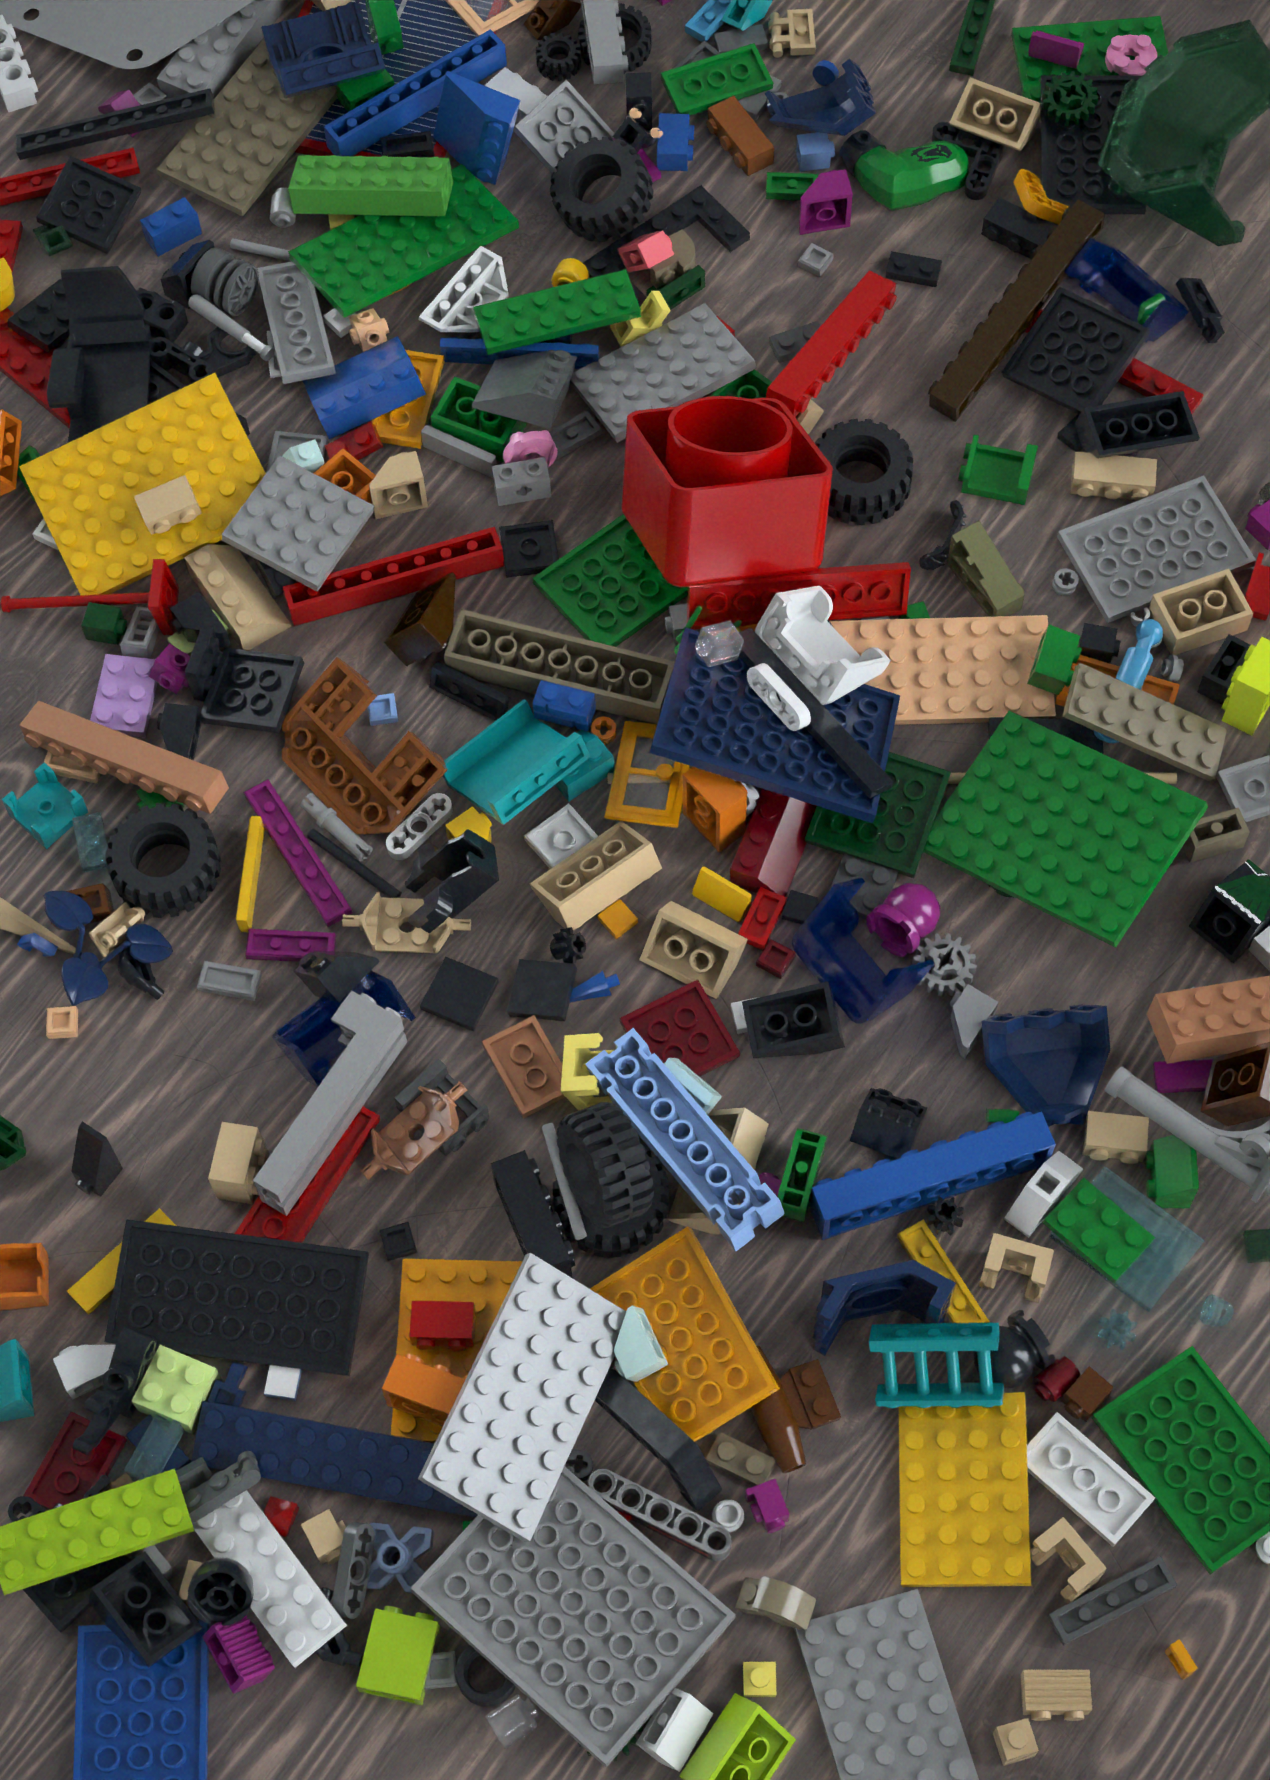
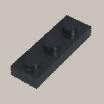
(468, 691)

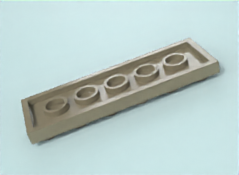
(1144, 722)

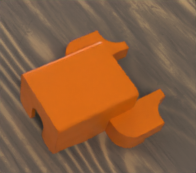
(23, 1276)

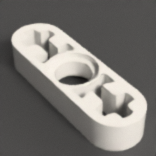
(790, 709)
(419, 838)

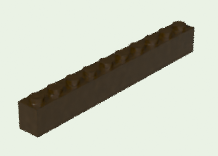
(1015, 311)

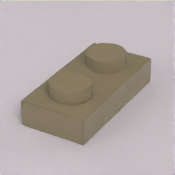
(740, 1460)

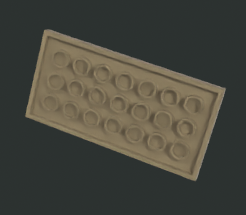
(247, 139)

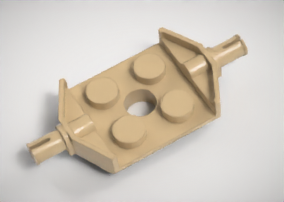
(382, 926)

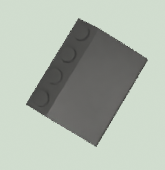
(527, 386)

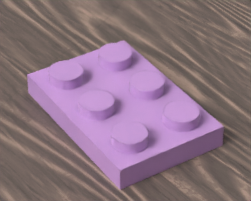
(125, 695)

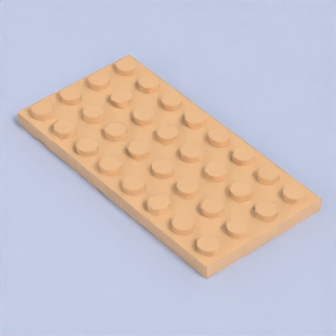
(956, 666)

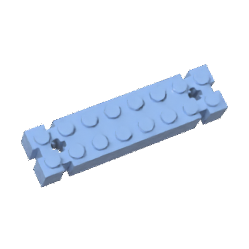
(685, 1139)

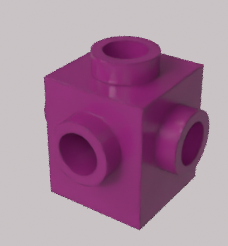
(170, 669)

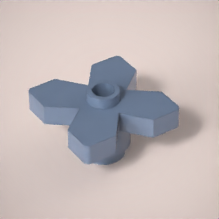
(388, 1545)

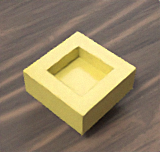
(759, 1679)

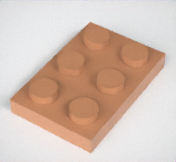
(526, 1065)

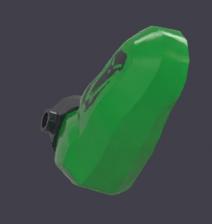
(904, 176)

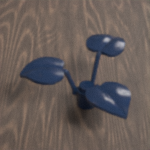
(83, 972)

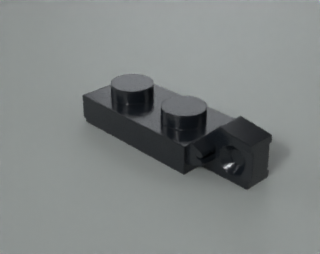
(1201, 307)

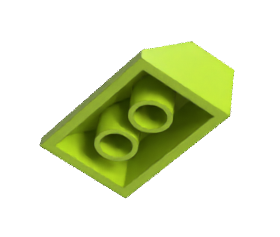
(740, 1745)

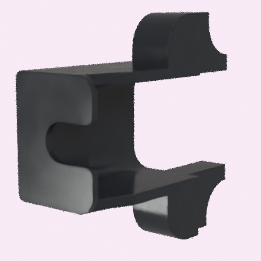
(466, 871)

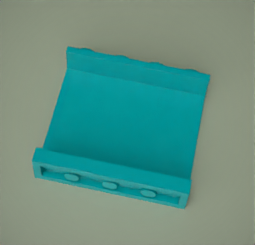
(513, 763)

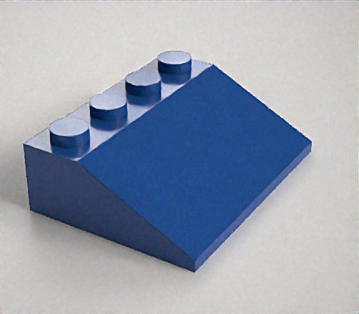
(476, 125)
(364, 387)

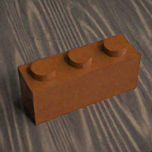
(740, 136)

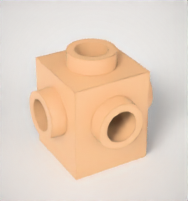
(368, 329)

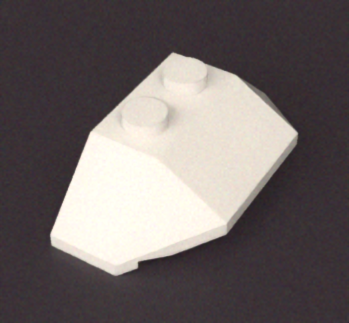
(475, 284)

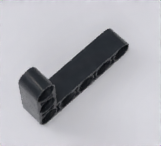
(661, 1437)

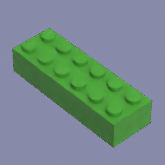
(371, 185)

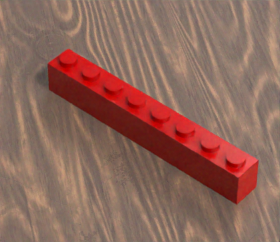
(833, 342)
(395, 576)

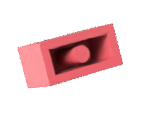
(646, 251)

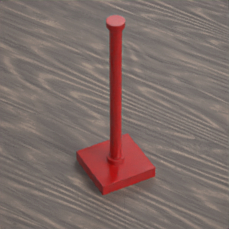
(162, 596)

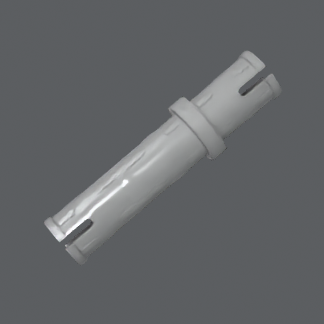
(327, 819)

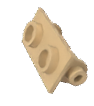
(112, 929)

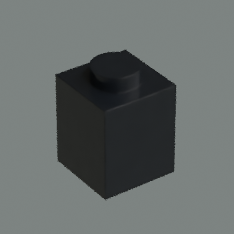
(1099, 642)

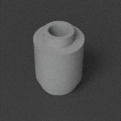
(281, 209)

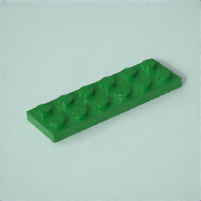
(557, 312)

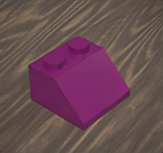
(826, 203)

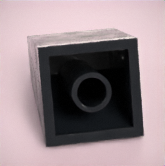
(1235, 911)

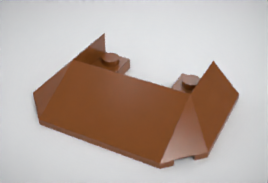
(338, 772)

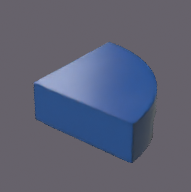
(35, 941)

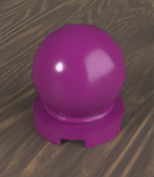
(905, 918)

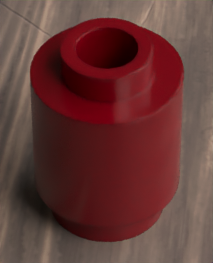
(1056, 1379)

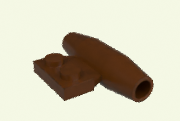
(799, 1403)

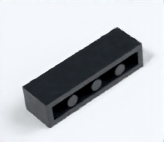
(1015, 228)

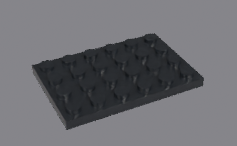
(1073, 152)

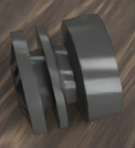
(225, 281)

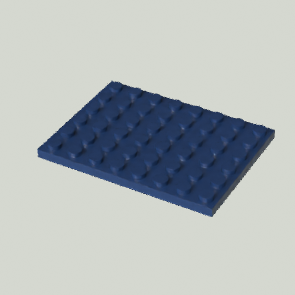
(727, 729)

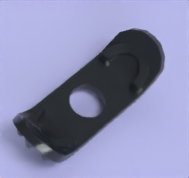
(937, 558)

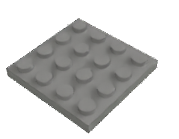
(298, 523)

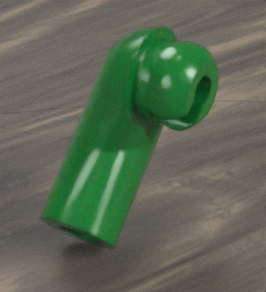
(1148, 307)

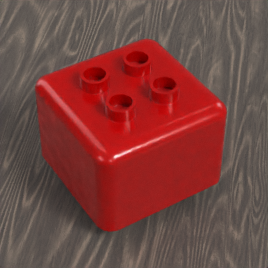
(725, 490)

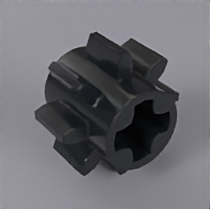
(568, 945)
(941, 1222)

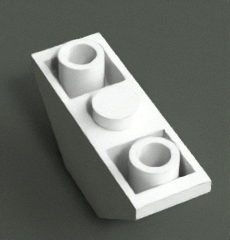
(1042, 1193)

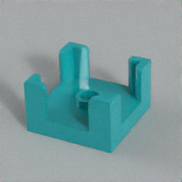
(45, 808)

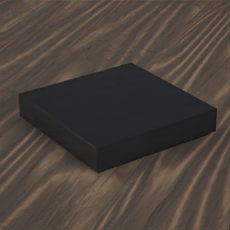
(528, 547)
(542, 990)
(459, 993)

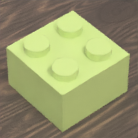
(175, 1388)

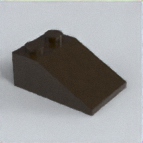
(425, 622)

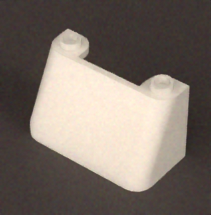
(812, 649)

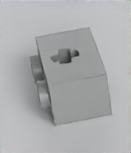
(521, 481)

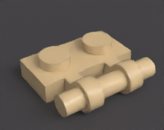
(800, 30)

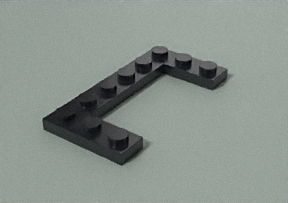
(693, 207)

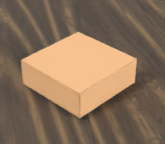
(62, 1022)

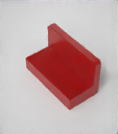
(1259, 590)

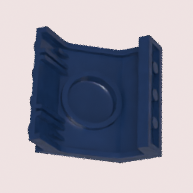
(321, 50)
(881, 1290)

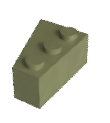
(984, 572)

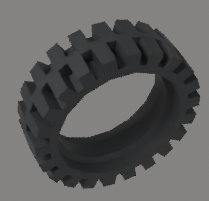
(633, 21)

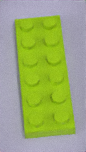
(92, 1531)

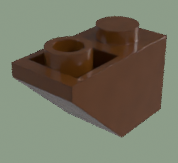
(551, 16)

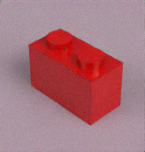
(442, 1324)

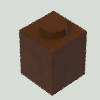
(1086, 1394)

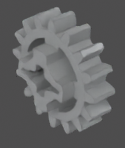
(952, 974)

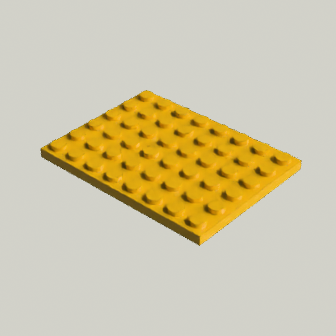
(92, 483)

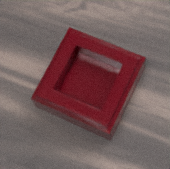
(775, 958)

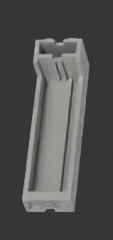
(372, 1044)

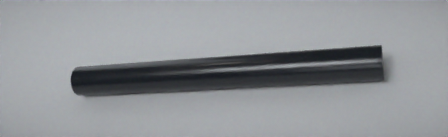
(353, 864)

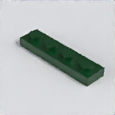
(971, 36)

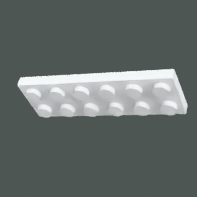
(284, 1592)

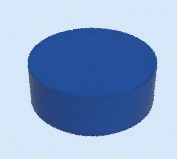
(825, 72)

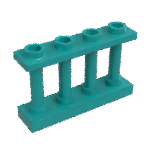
(937, 1337)

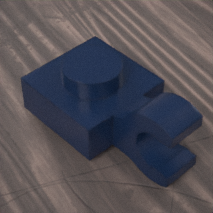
(228, 1391)

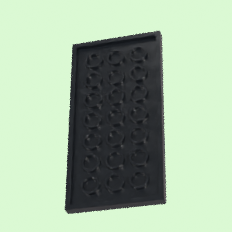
(239, 1296)

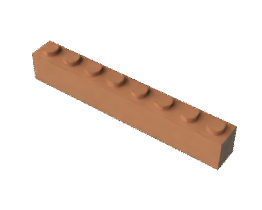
(124, 757)

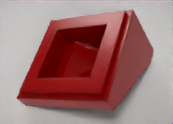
(281, 1514)

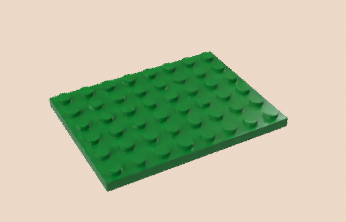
(1063, 827)

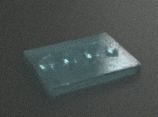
(1163, 1259)

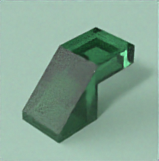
(52, 240)

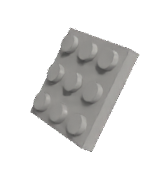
(559, 125)

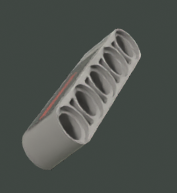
(670, 1526)

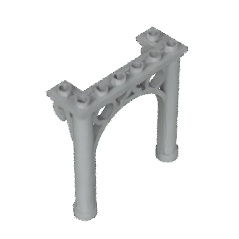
(1225, 1148)

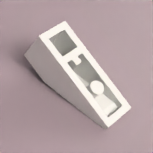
(84, 1367)

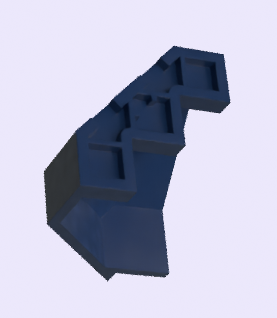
(827, 109)
(1050, 1058)

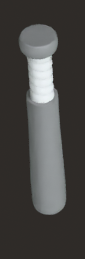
(227, 324)

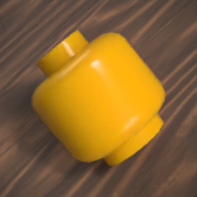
(569, 271)

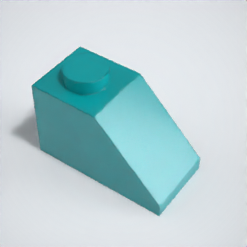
(745, 13)

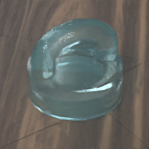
(1212, 1310)

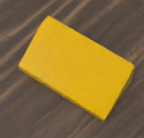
(722, 894)

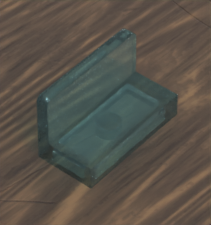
(154, 1448)

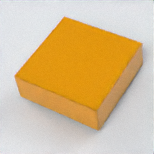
(617, 919)
(1181, 1659)

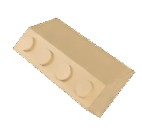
(236, 594)
(596, 875)
(747, 1135)

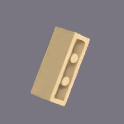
(1113, 476)

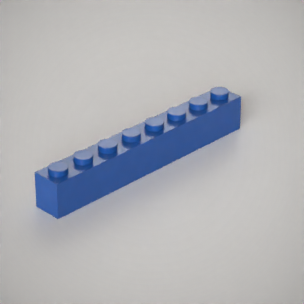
(413, 96)

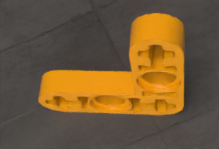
(1035, 199)

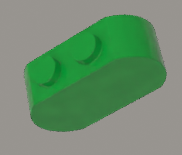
(801, 1173)

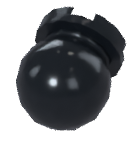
(1018, 1351)

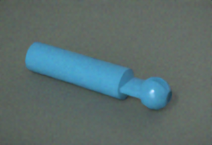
(1137, 660)

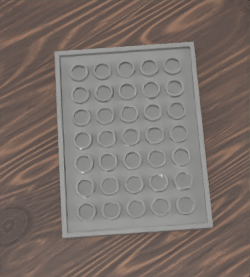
(578, 1615)

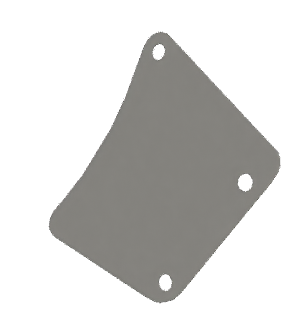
(115, 27)

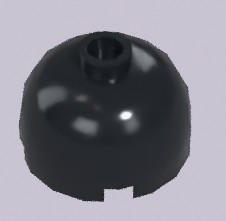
(220, 1591)

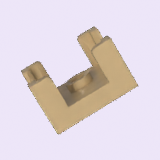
(1019, 1258)
(1074, 1553)

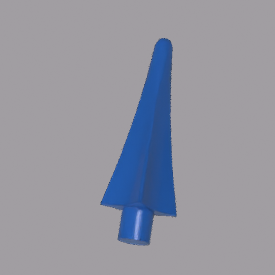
(594, 987)

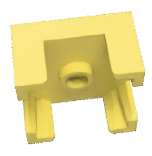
(576, 1080)

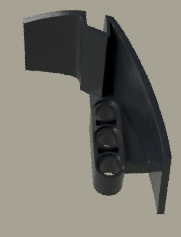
(107, 353)

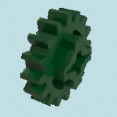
(1067, 98)

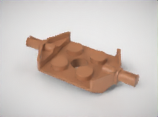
(395, 1144)

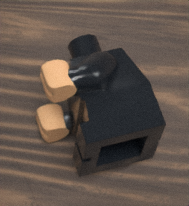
(636, 135)

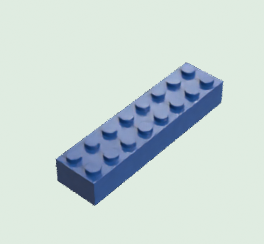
(925, 1175)

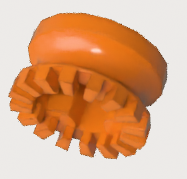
(611, 727)

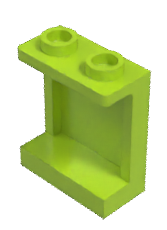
(398, 1655)

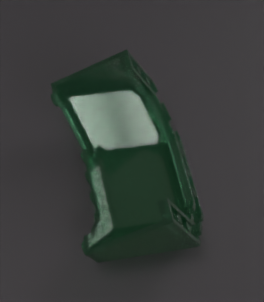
(1180, 122)

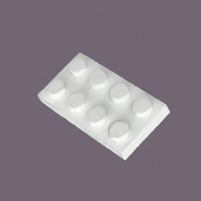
(1086, 1479)

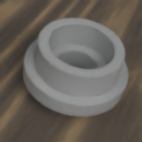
(1172, 668)

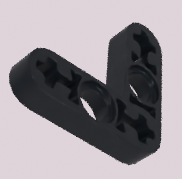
(979, 151)

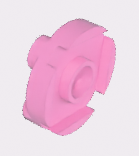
(1134, 45)
(536, 443)

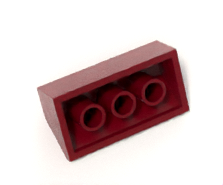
(772, 843)

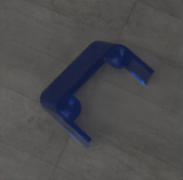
(1125, 286)
(835, 956)
(312, 1037)

